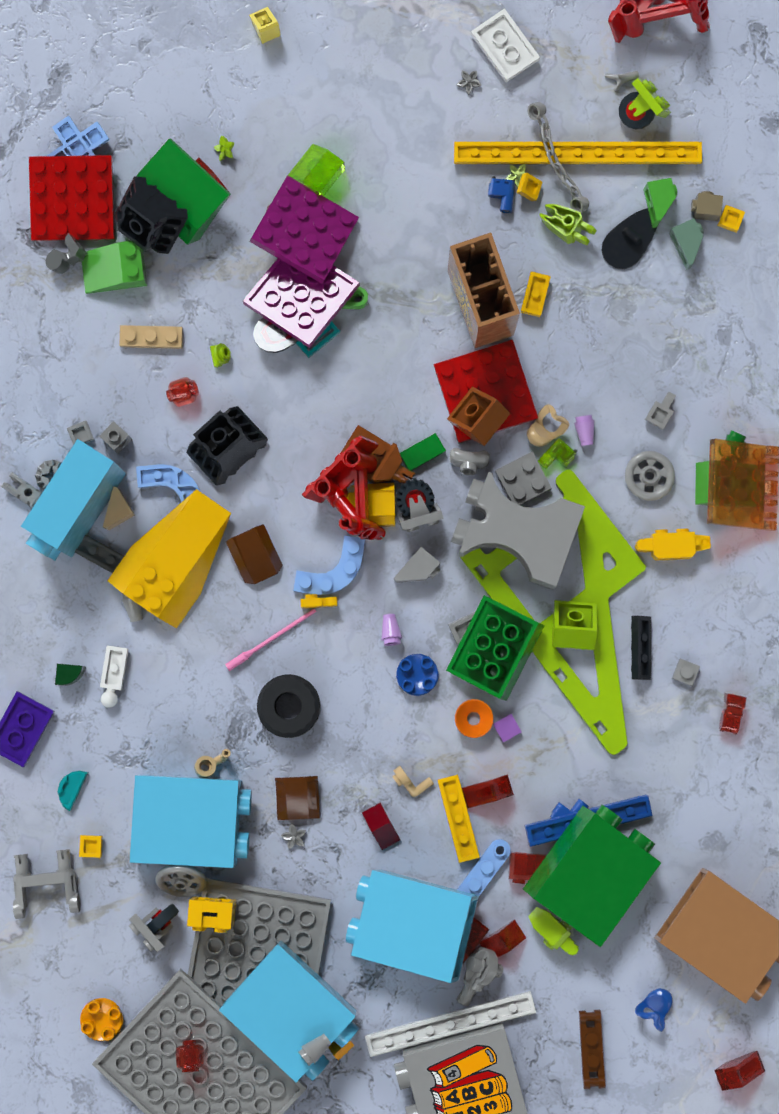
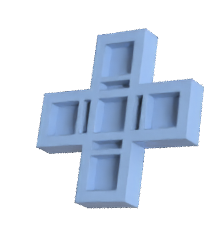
(76, 142)

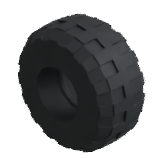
(267, 706)

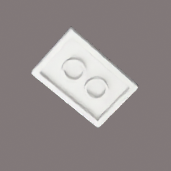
(505, 45)

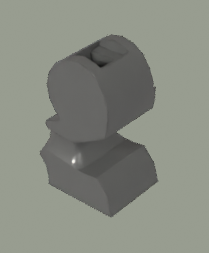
(60, 261)

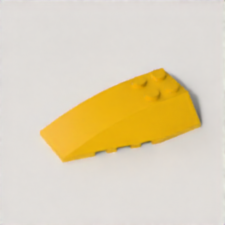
(173, 559)

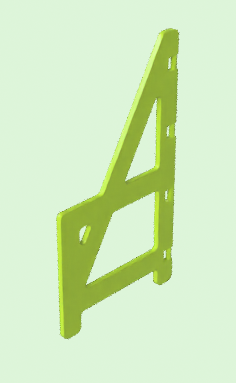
(596, 537)

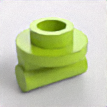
(220, 354)

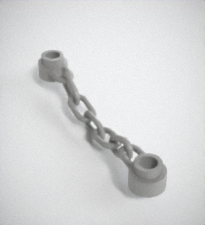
(536, 112)

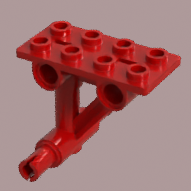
(631, 14)
(333, 483)

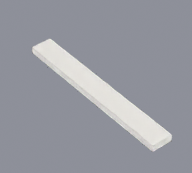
(450, 1024)

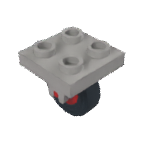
(160, 920)

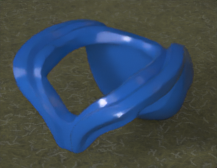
(659, 1002)

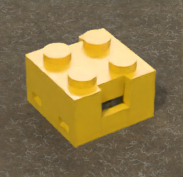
(211, 913)

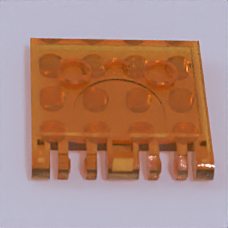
(739, 485)

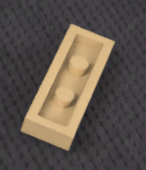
(151, 337)

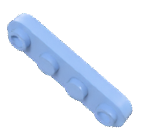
(485, 868)

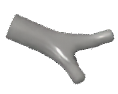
(623, 78)

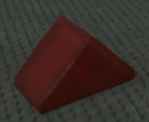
(504, 939)

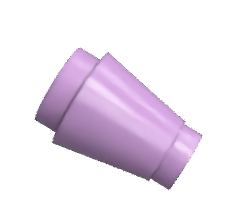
(585, 429)
(390, 630)

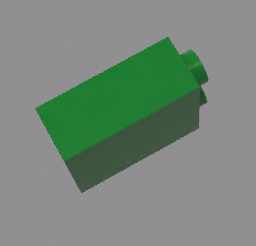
(593, 873)

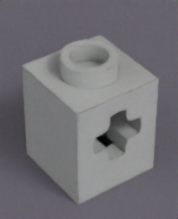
(115, 437)

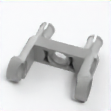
(25, 879)

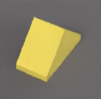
(265, 25)

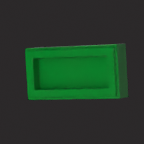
(422, 452)

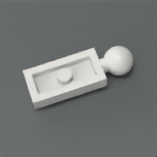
(113, 674)

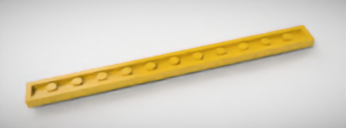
(578, 152)

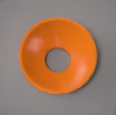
(482, 710)

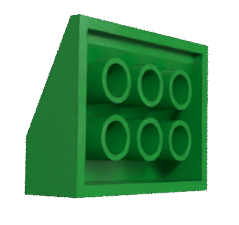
(189, 184)
(495, 648)

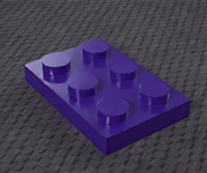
(22, 728)

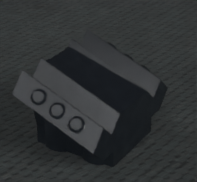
(149, 217)
(225, 444)

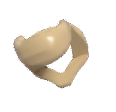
(539, 435)

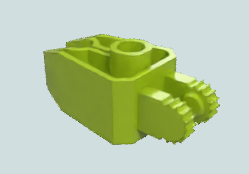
(567, 224)
(555, 932)

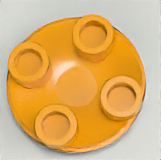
(101, 1019)

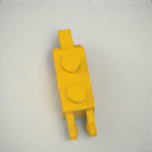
(673, 545)

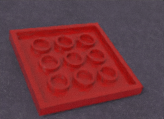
(71, 197)
(494, 372)

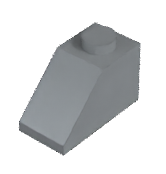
(418, 568)

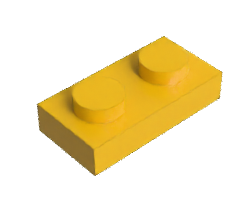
(535, 294)

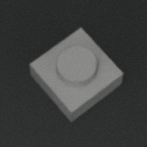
(685, 672)

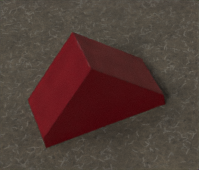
(381, 826)

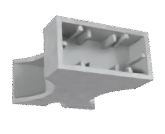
(533, 535)

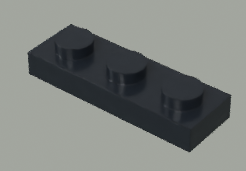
(641, 647)

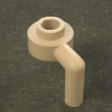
(211, 763)
(402, 779)

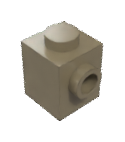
(707, 206)

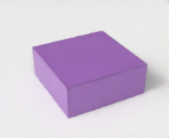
(507, 728)

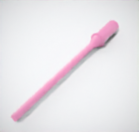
(246, 655)

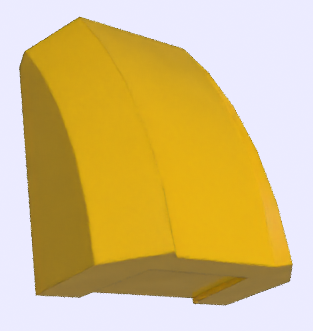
(380, 502)

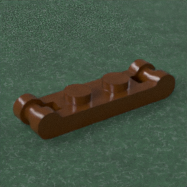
(591, 1049)

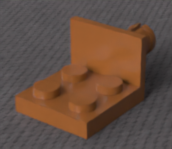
(388, 459)

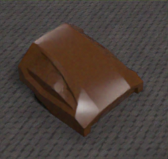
(297, 798)

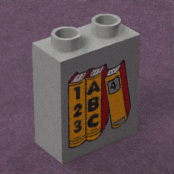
(462, 1074)

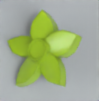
(224, 148)

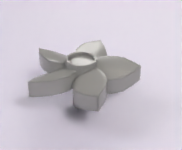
(469, 81)
(293, 836)

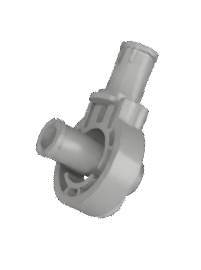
(473, 978)

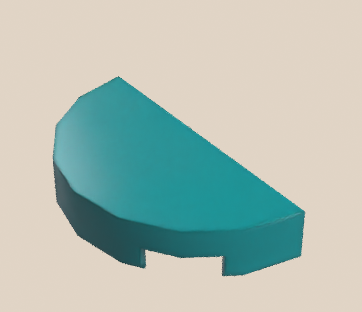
(70, 788)

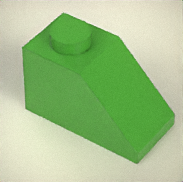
(659, 198)

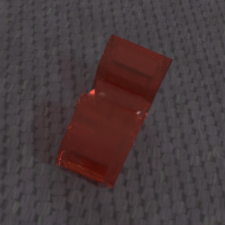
(732, 714)

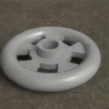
(658, 491)
(181, 880)

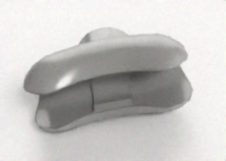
(469, 461)

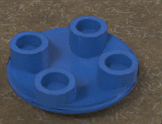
(417, 674)

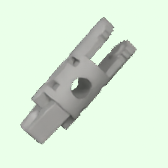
(23, 489)

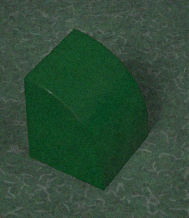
(68, 674)

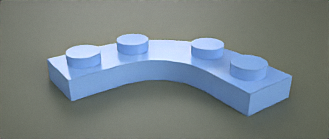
(166, 476)
(337, 578)

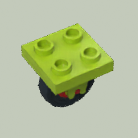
(639, 107)

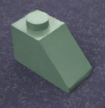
(687, 240)

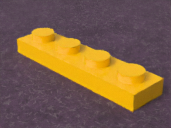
(458, 818)

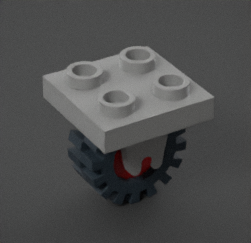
(417, 505)

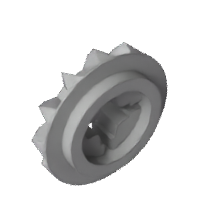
(44, 469)

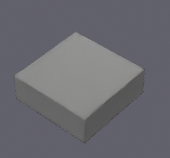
(80, 431)

